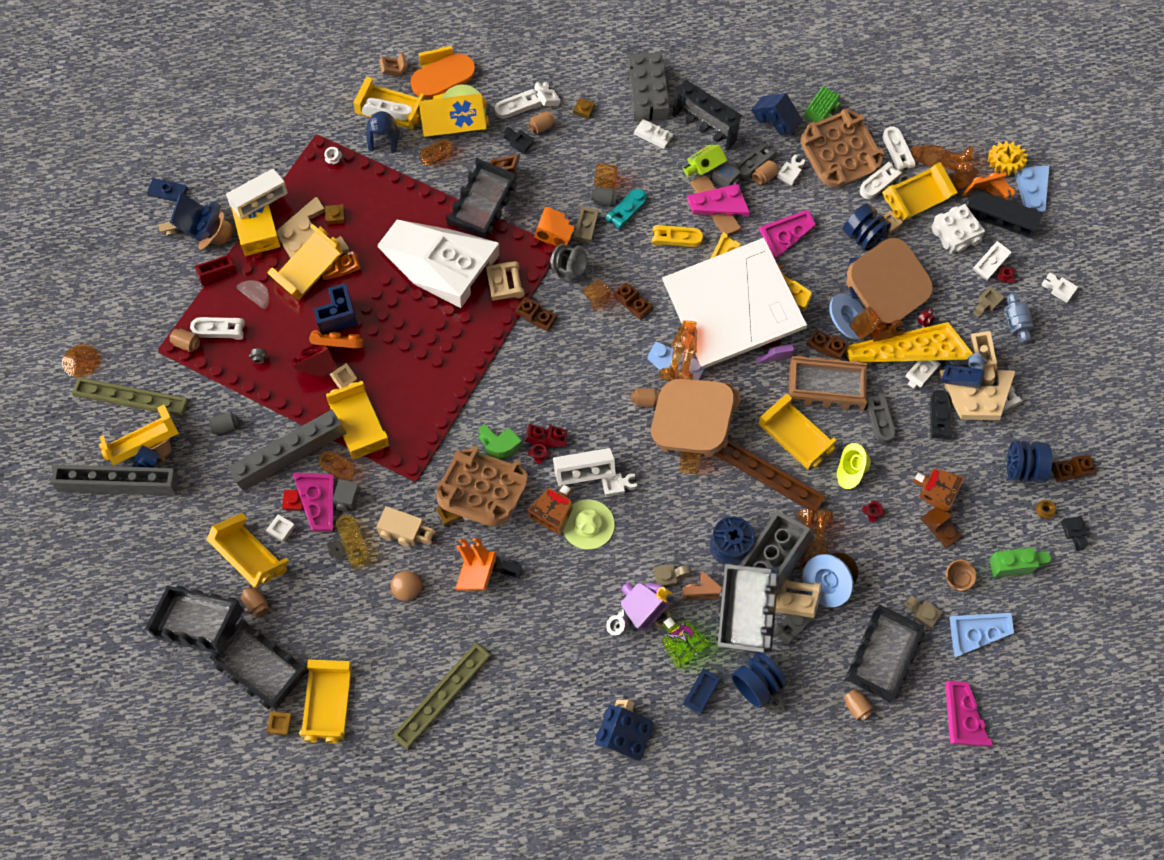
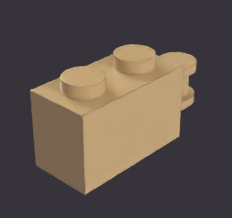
(983, 344)
(403, 528)

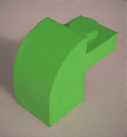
(499, 446)

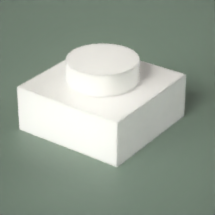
(280, 528)

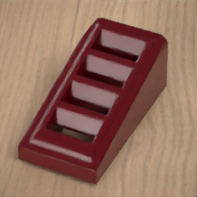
(209, 270)

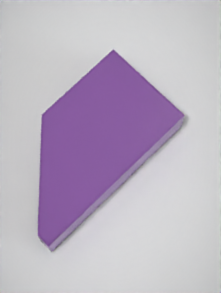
(776, 354)

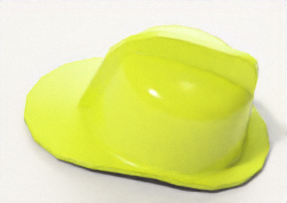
(852, 466)

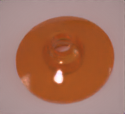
(83, 367)

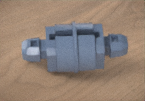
(1019, 318)

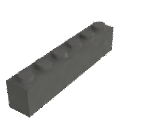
(287, 450)
(115, 480)

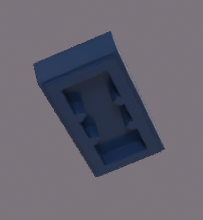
(166, 189)
(963, 376)
(146, 458)
(701, 691)

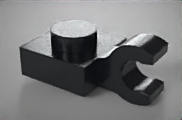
(519, 140)
(1076, 530)
(508, 567)

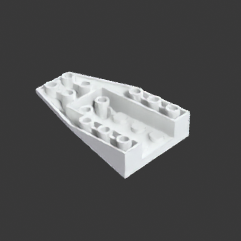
(438, 258)

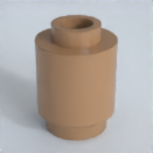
(541, 122)
(765, 172)
(185, 340)
(645, 397)
(254, 601)
(858, 704)

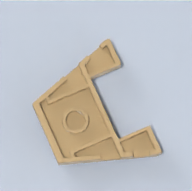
(298, 230)
(981, 403)

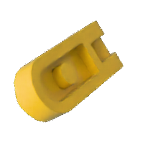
(676, 236)

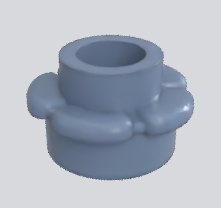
(977, 361)

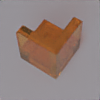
(605, 176)
(597, 293)
(865, 322)
(689, 463)

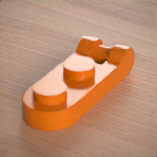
(336, 339)

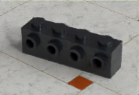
(1004, 213)

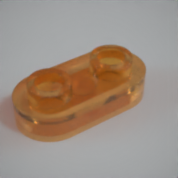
(435, 152)
(337, 466)

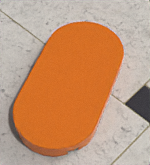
(442, 75)

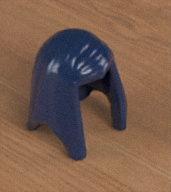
(382, 123)

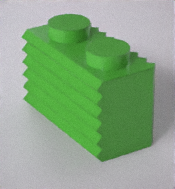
(822, 105)

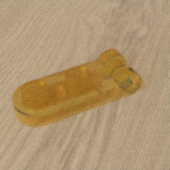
(352, 540)

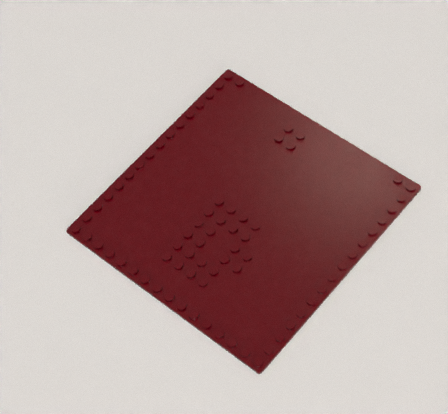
(417, 349)

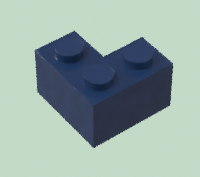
(779, 111)
(339, 313)

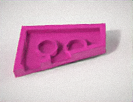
(721, 200)
(786, 231)
(316, 497)
(963, 719)

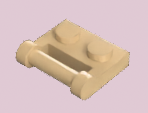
(499, 284)
(798, 603)

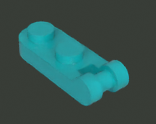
(627, 208)

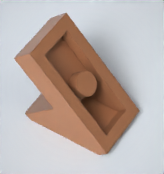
(708, 590)

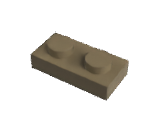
(586, 224)

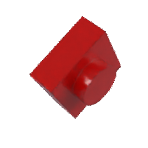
(292, 501)

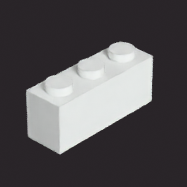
(256, 193)
(584, 466)

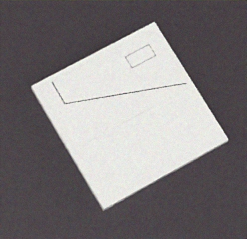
(735, 301)

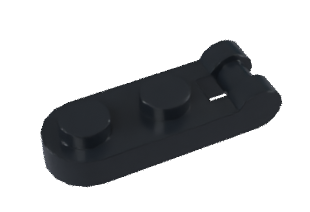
(940, 415)

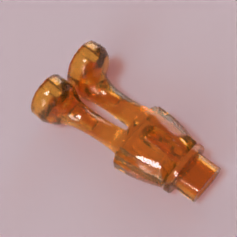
(935, 154)
(686, 343)
(817, 547)

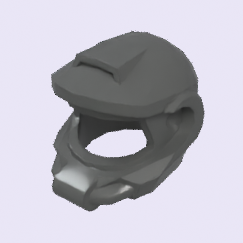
(569, 261)

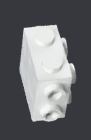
(957, 229)

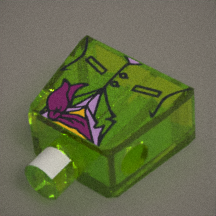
(682, 642)

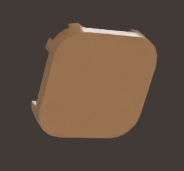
(841, 149)
(890, 280)
(693, 416)
(481, 487)

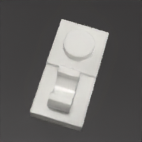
(653, 133)
(992, 261)
(921, 372)

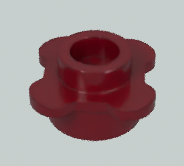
(1006, 278)
(926, 318)
(539, 448)
(874, 505)

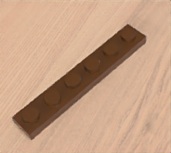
(771, 476)

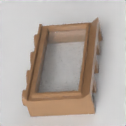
(827, 381)

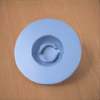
(843, 311)
(834, 576)

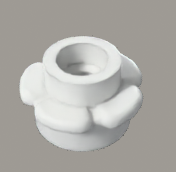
(332, 151)

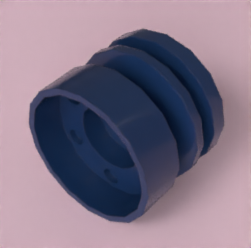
(866, 227)
(1029, 461)
(727, 550)
(758, 679)

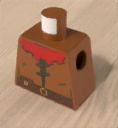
(939, 488)
(552, 509)

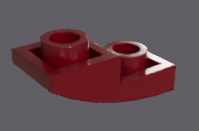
(548, 437)

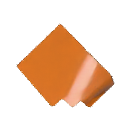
(554, 228)

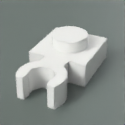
(547, 96)
(790, 172)
(1062, 289)
(616, 484)

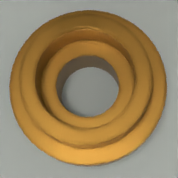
(1047, 504)

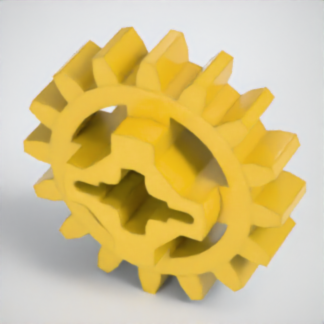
(1007, 158)

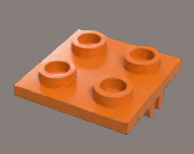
(993, 184)
(476, 566)

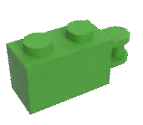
(1017, 562)

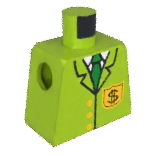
(705, 160)

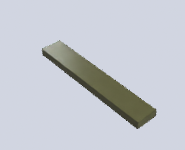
(129, 396)
(441, 696)

